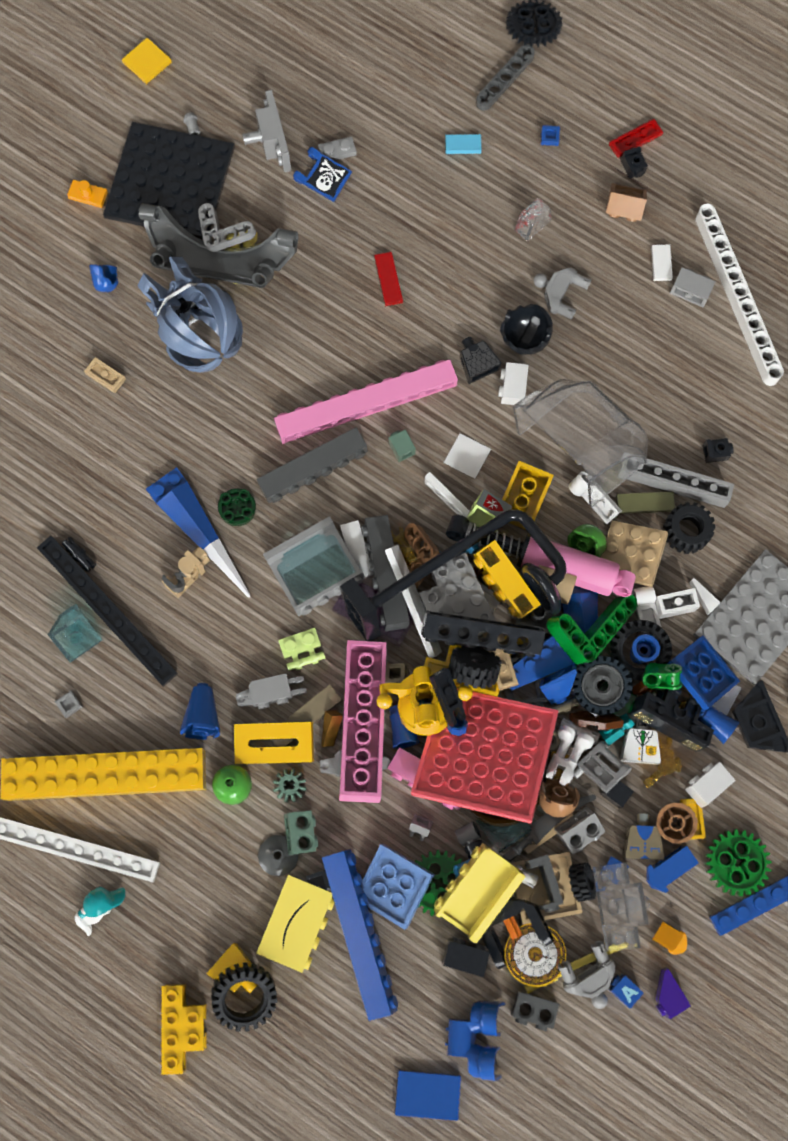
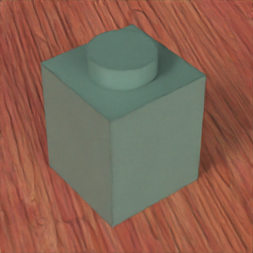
(401, 445)

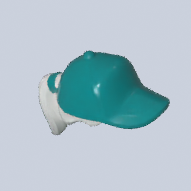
(96, 905)

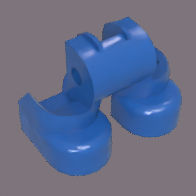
(463, 1037)

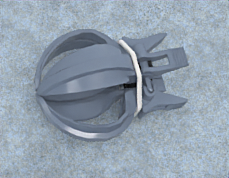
(202, 301)

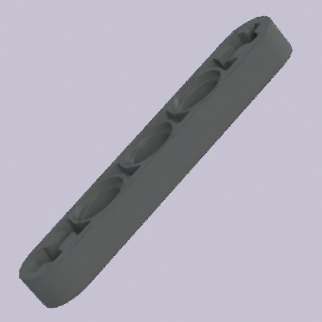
(502, 84)

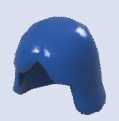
(104, 277)

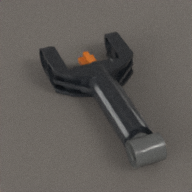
(468, 836)

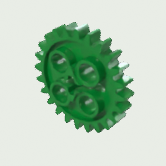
(752, 852)
(446, 867)

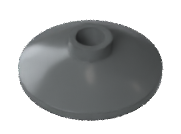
(274, 866)

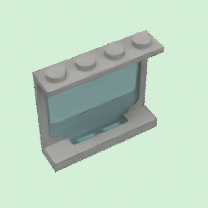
(313, 566)

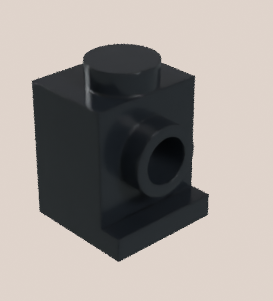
(634, 163)
(713, 454)

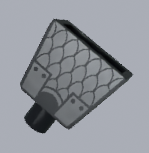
(478, 360)

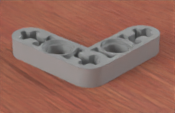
(220, 235)

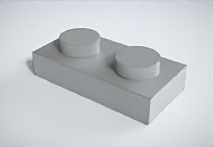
(338, 149)

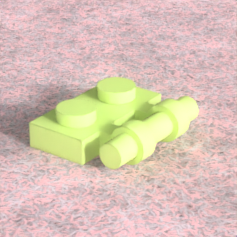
(299, 644)

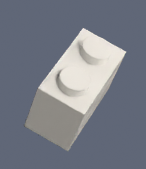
(514, 383)
(677, 603)
(709, 784)

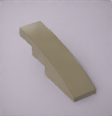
(311, 711)

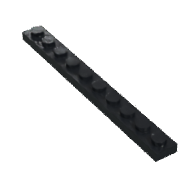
(107, 611)

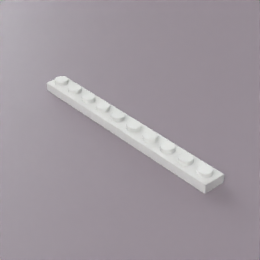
(78, 850)

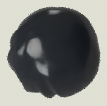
(527, 329)

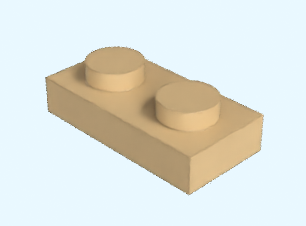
(105, 375)

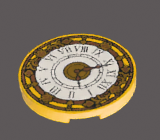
(531, 960)

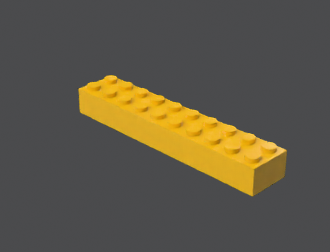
(103, 774)

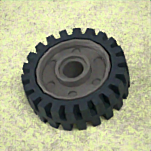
(605, 701)

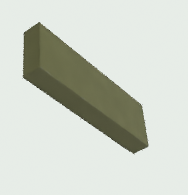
(646, 502)

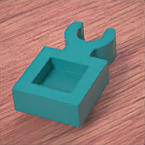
(614, 734)

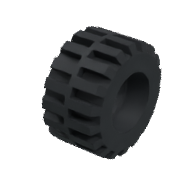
(699, 518)

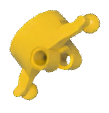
(424, 718)

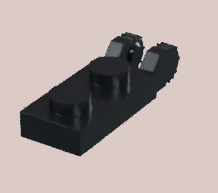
(448, 696)

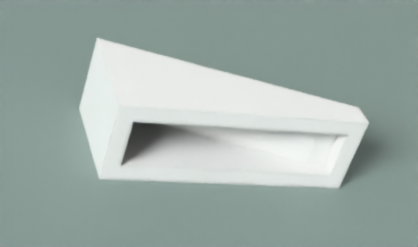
(706, 599)

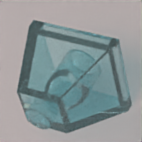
(73, 633)

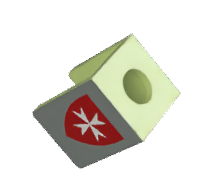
(486, 508)

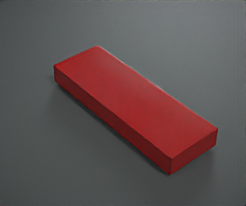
(637, 137)
(388, 279)

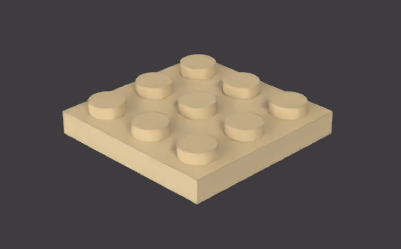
(636, 550)
(538, 895)

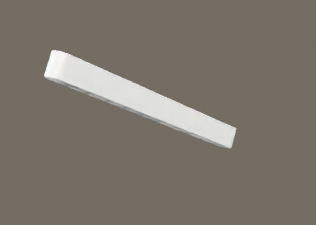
(738, 302)

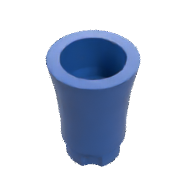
(648, 645)
(719, 722)
(401, 736)

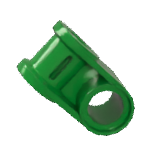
(663, 676)

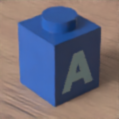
(625, 990)

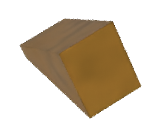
(331, 726)

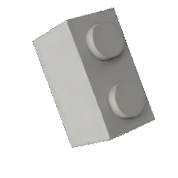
(692, 287)

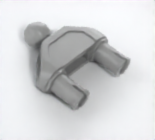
(557, 288)
(592, 980)

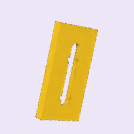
(293, 754)

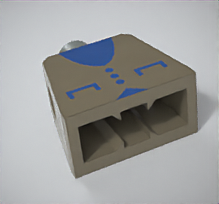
(643, 841)

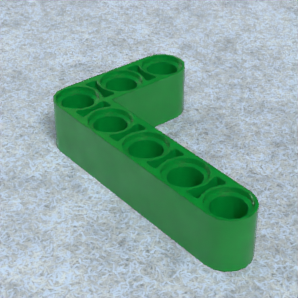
(587, 646)

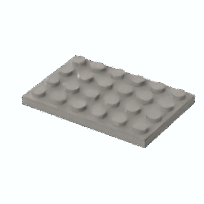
(752, 619)

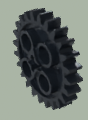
(522, 25)

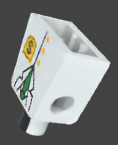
(641, 745)

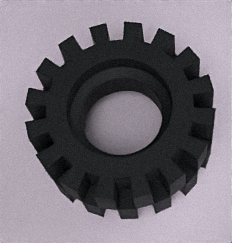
(582, 882)

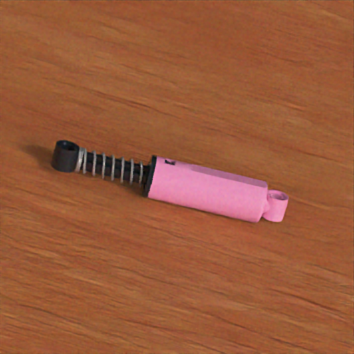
(591, 571)

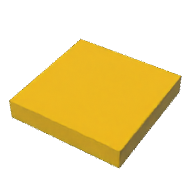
(146, 60)

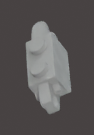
(270, 691)

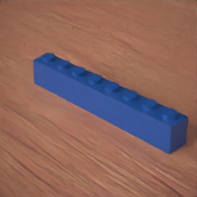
(360, 935)

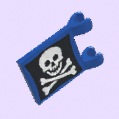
(325, 177)

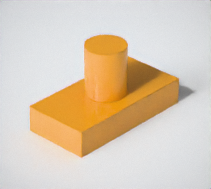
(87, 193)

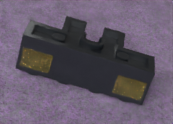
(673, 718)

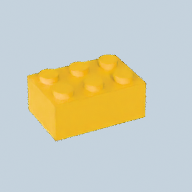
(527, 490)

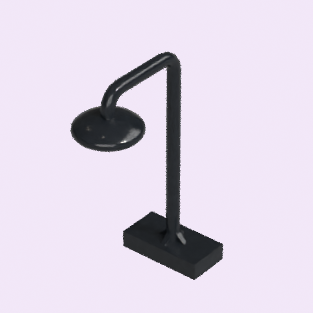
(363, 609)

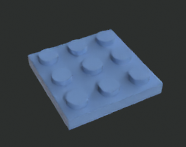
(395, 886)

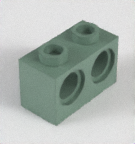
(294, 832)

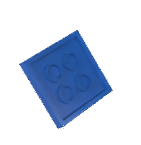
(704, 673)

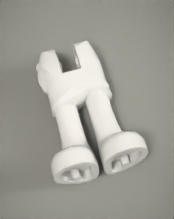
(583, 743)

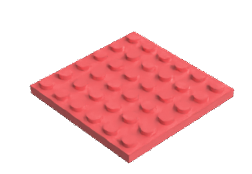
(492, 765)

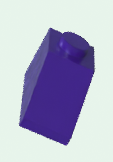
(670, 996)

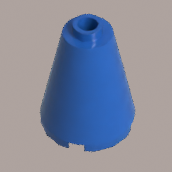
(201, 714)

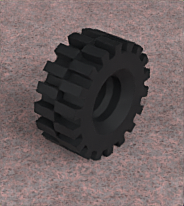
(474, 666)

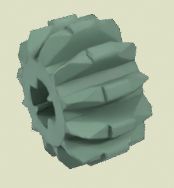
(289, 792)

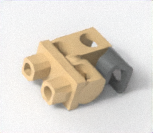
(189, 571)

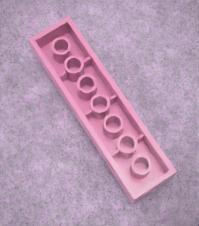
(362, 722)

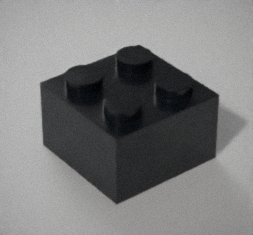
(466, 958)

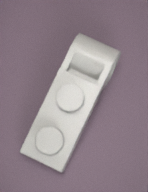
(605, 508)
(646, 605)

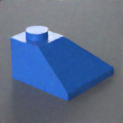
(558, 685)

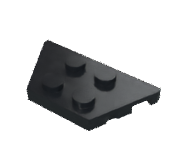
(760, 721)

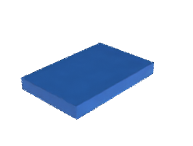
(428, 1095)

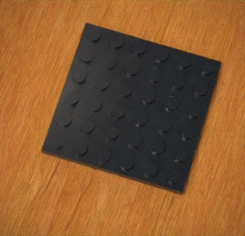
(168, 172)

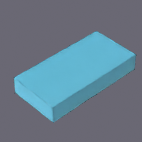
(463, 144)

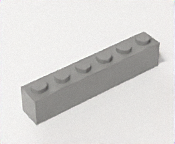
(684, 483)

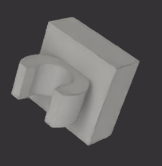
(420, 825)

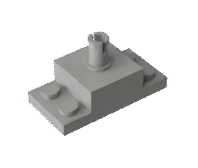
(270, 133)

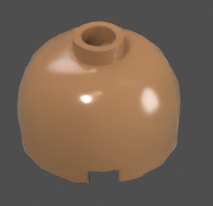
(558, 799)
(682, 814)

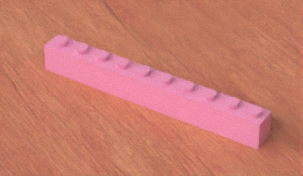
(366, 401)

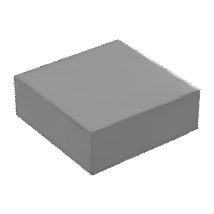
(68, 704)

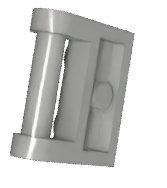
(599, 771)

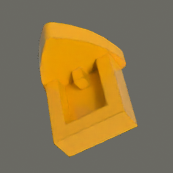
(671, 939)

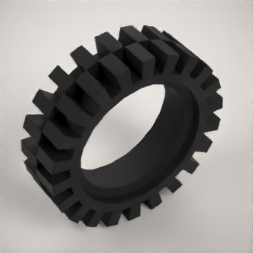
(641, 626)
(249, 1018)

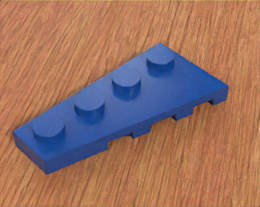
(533, 668)

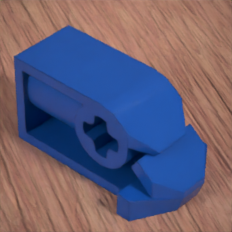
(670, 868)

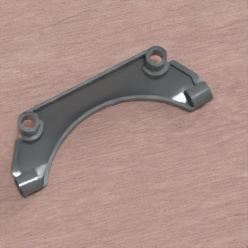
(229, 264)

